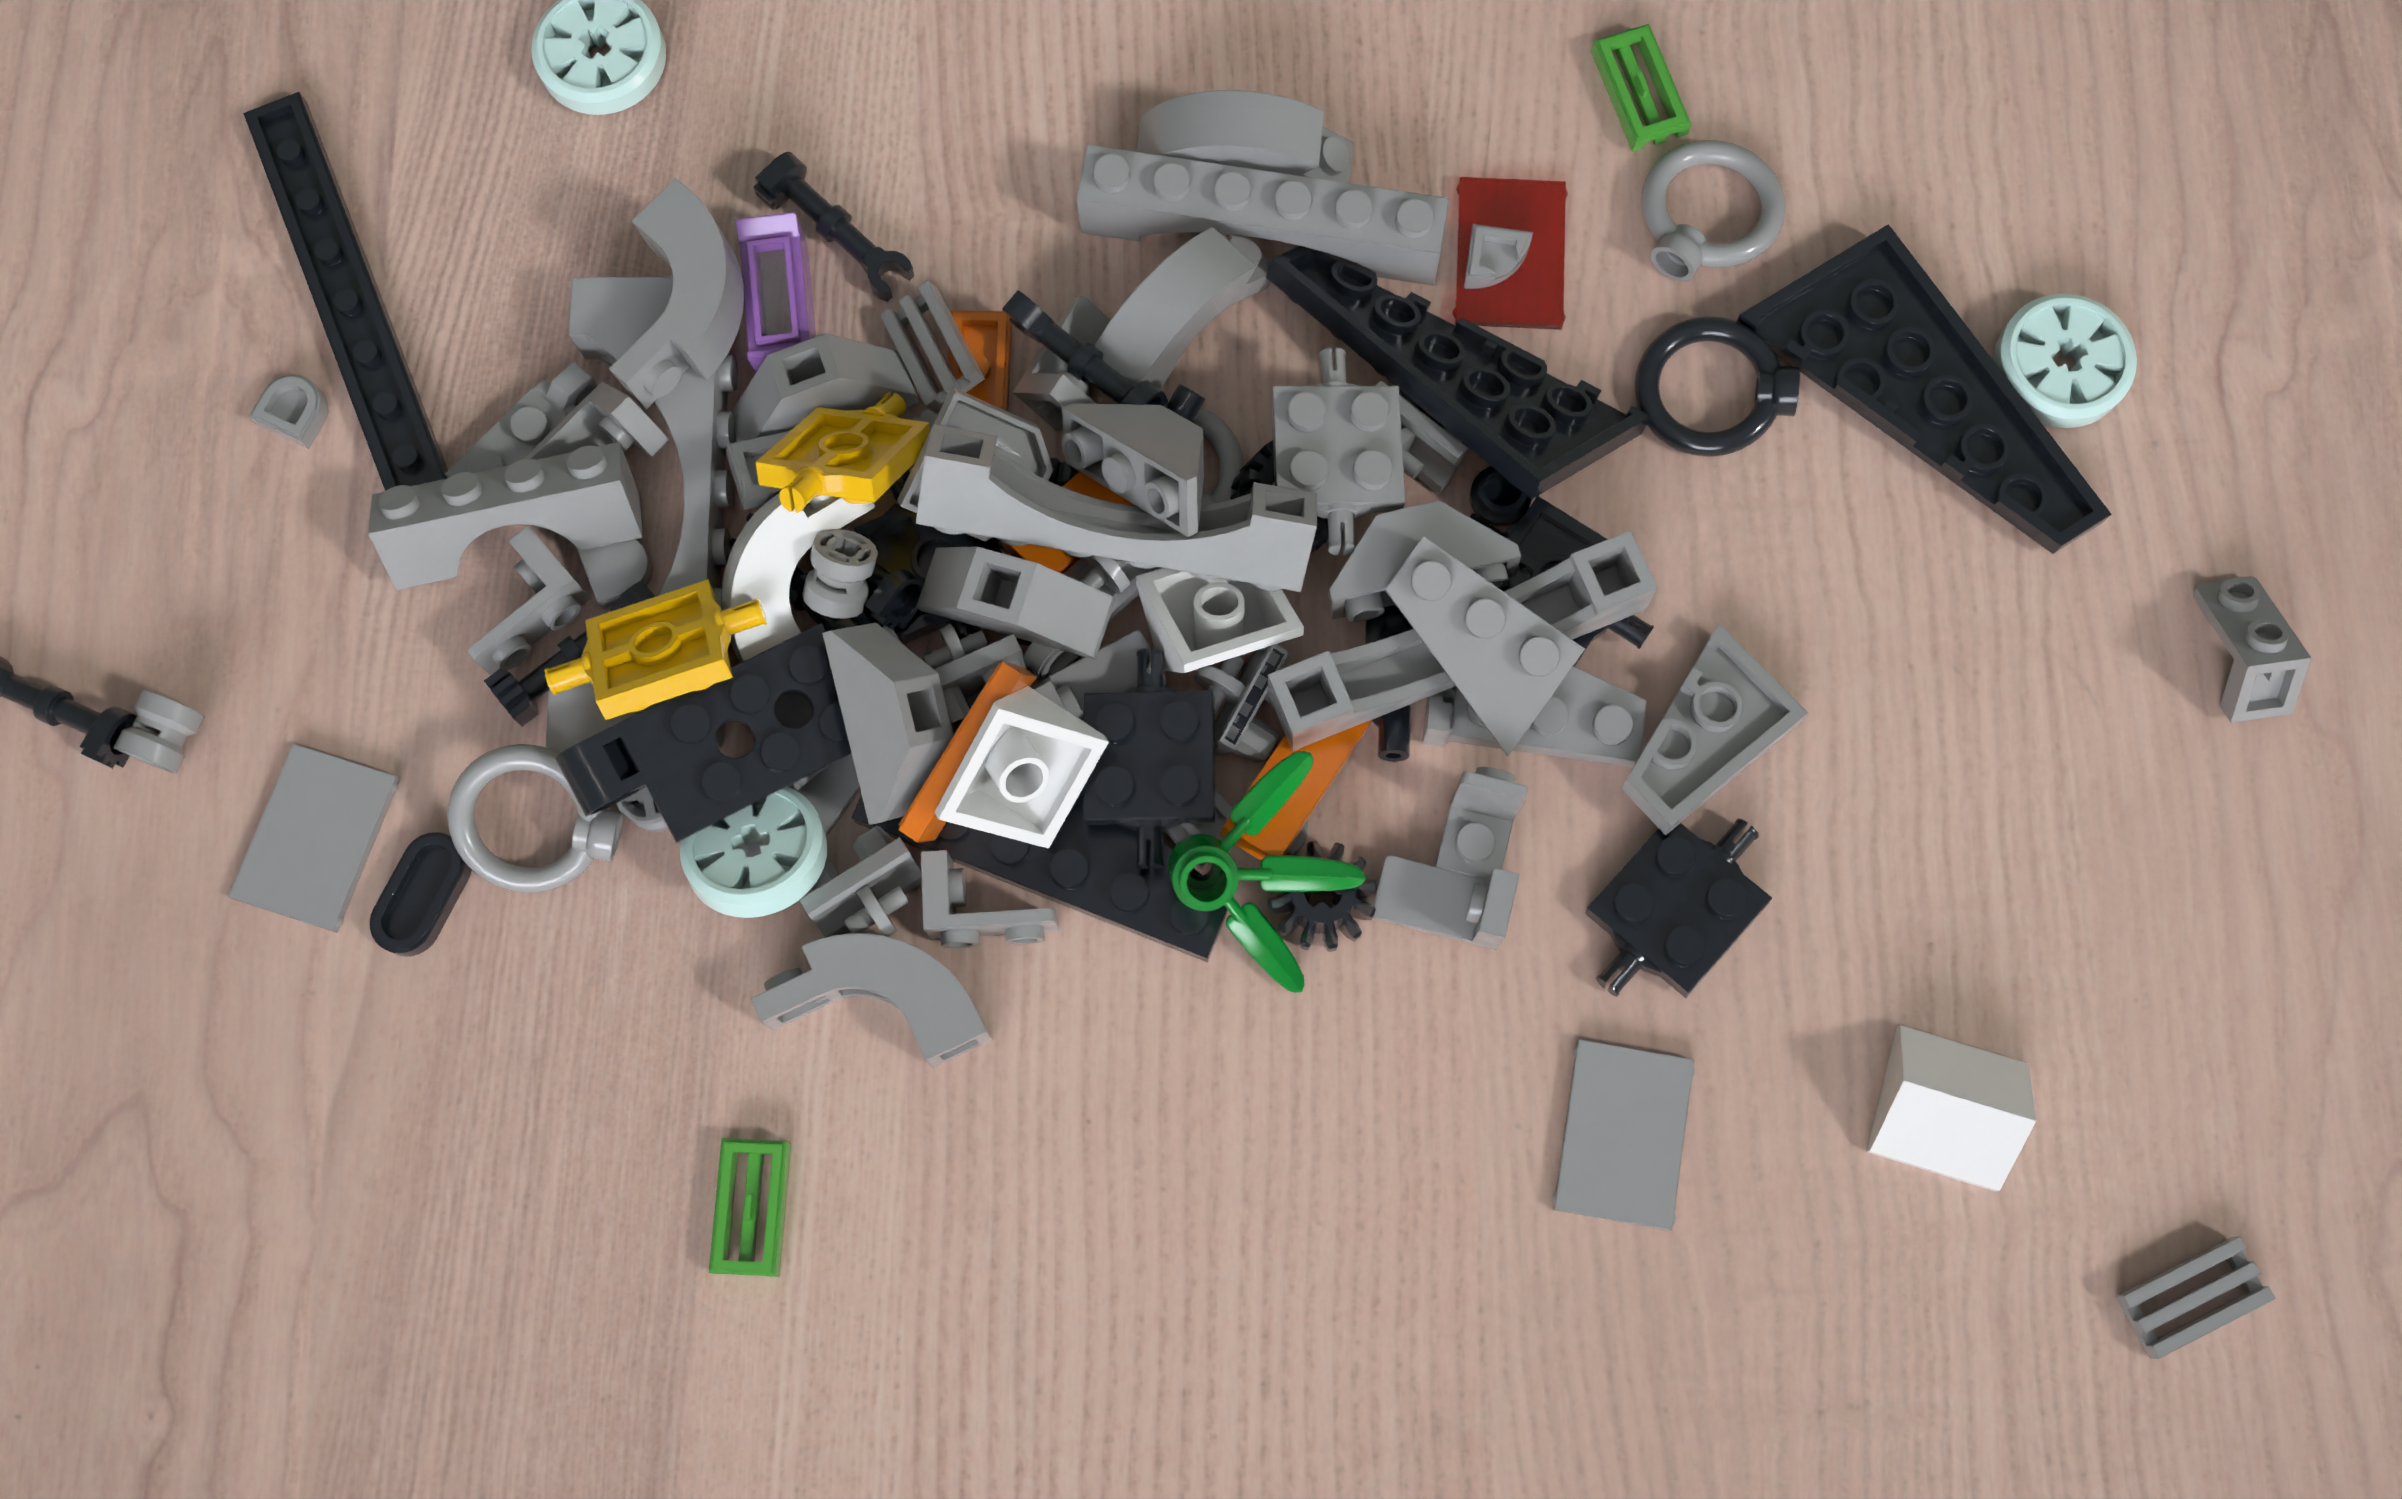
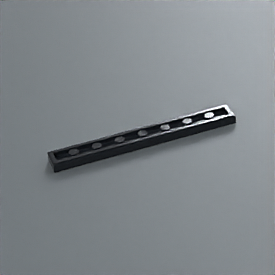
(346, 294)

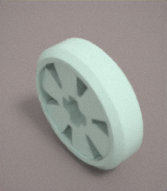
(602, 82)
(2078, 328)
(762, 884)

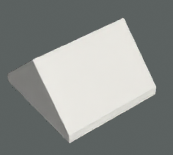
(1213, 619)
(1023, 770)
(1952, 1109)

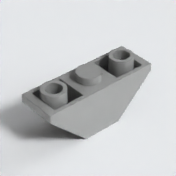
(816, 374)
(1141, 456)
(1391, 539)
(1016, 599)
(890, 716)

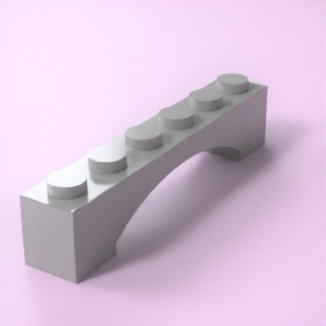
(1147, 194)
(985, 493)
(1374, 679)

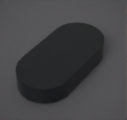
(419, 895)

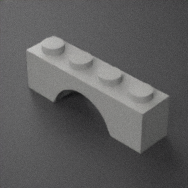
(577, 494)

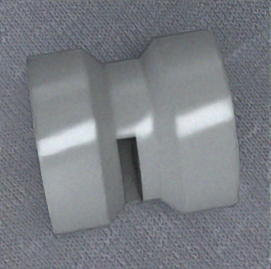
(841, 566)
(161, 716)

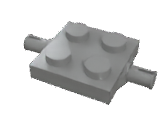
(1341, 446)

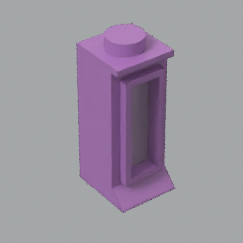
(775, 284)

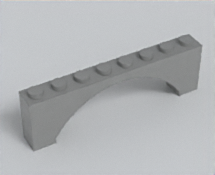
(604, 324)

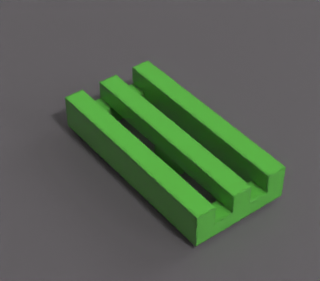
(1655, 129)
(775, 1210)

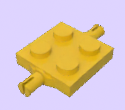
(843, 454)
(656, 649)

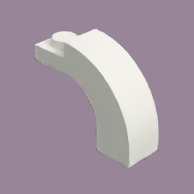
(765, 562)

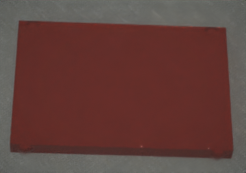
(1536, 290)

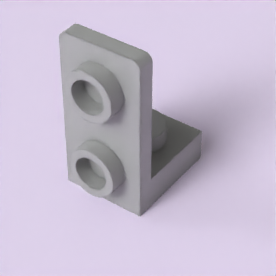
(1046, 382)
(600, 420)
(551, 608)
(2265, 650)
(1110, 673)
(1480, 822)
(946, 889)
(1446, 901)

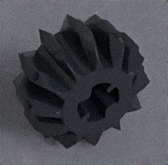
(1322, 918)

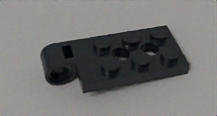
(676, 751)

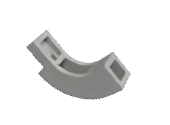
(1247, 132)
(703, 302)
(1179, 302)
(886, 969)

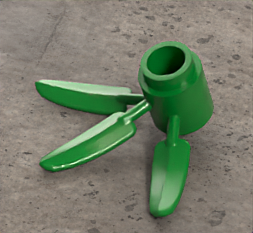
(1276, 873)

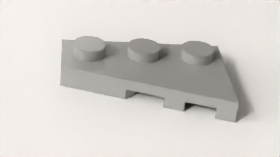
(1484, 640)
(1579, 722)
(1711, 732)

